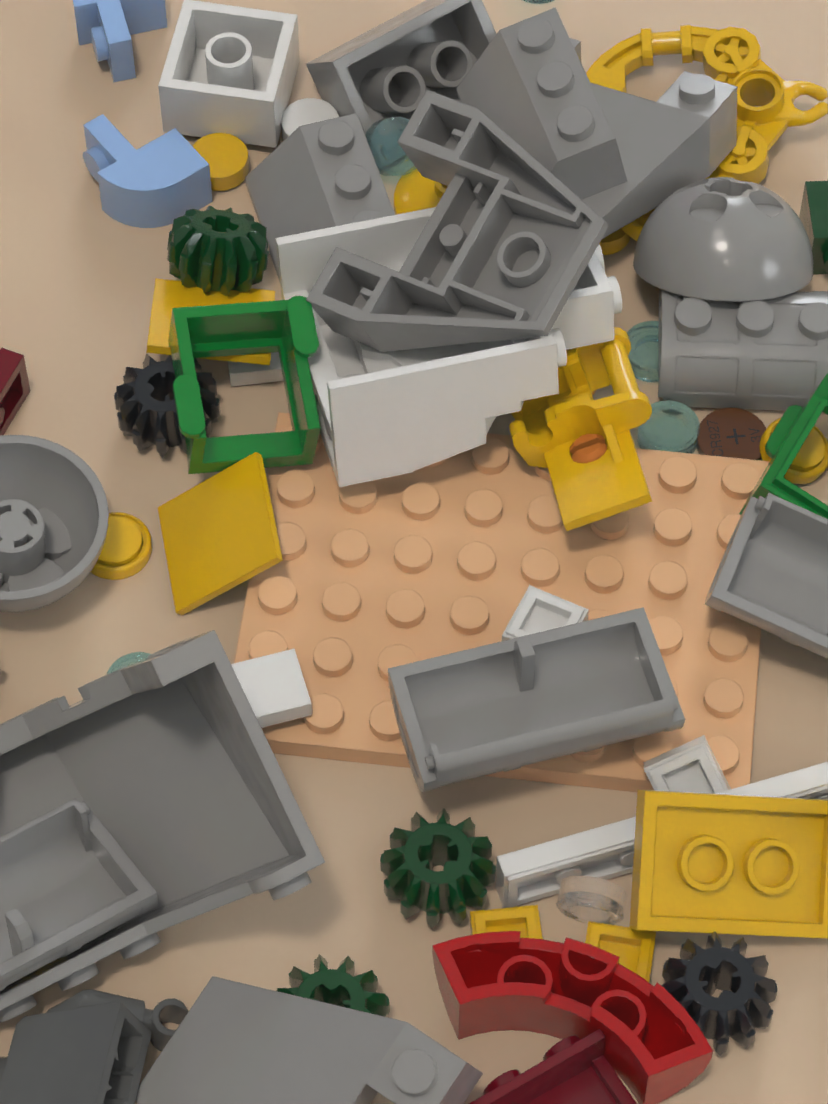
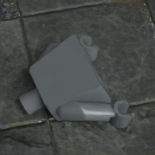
(85, 1050)

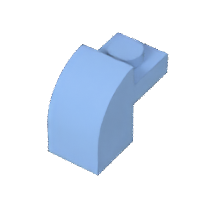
(109, 28)
(148, 183)

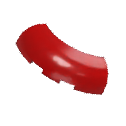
(572, 990)

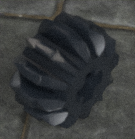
(149, 406)
(744, 995)

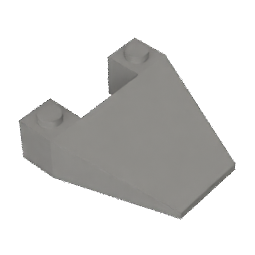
(664, 142)
(488, 260)
(295, 1050)

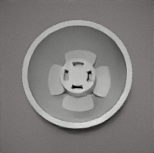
(724, 243)
(54, 508)

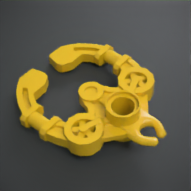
(732, 58)

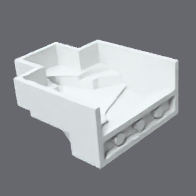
(426, 404)

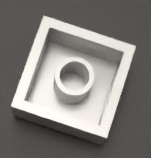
(229, 72)

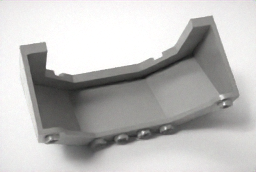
(177, 781)

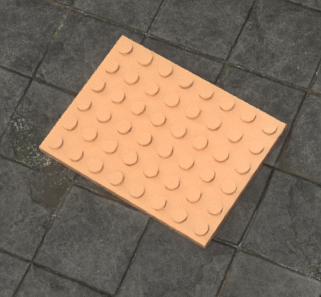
(444, 560)

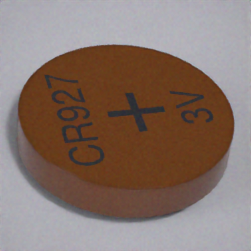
(731, 434)

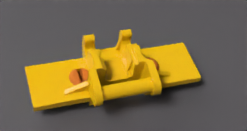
(588, 439)

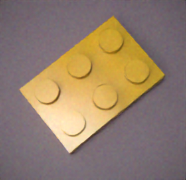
(730, 864)

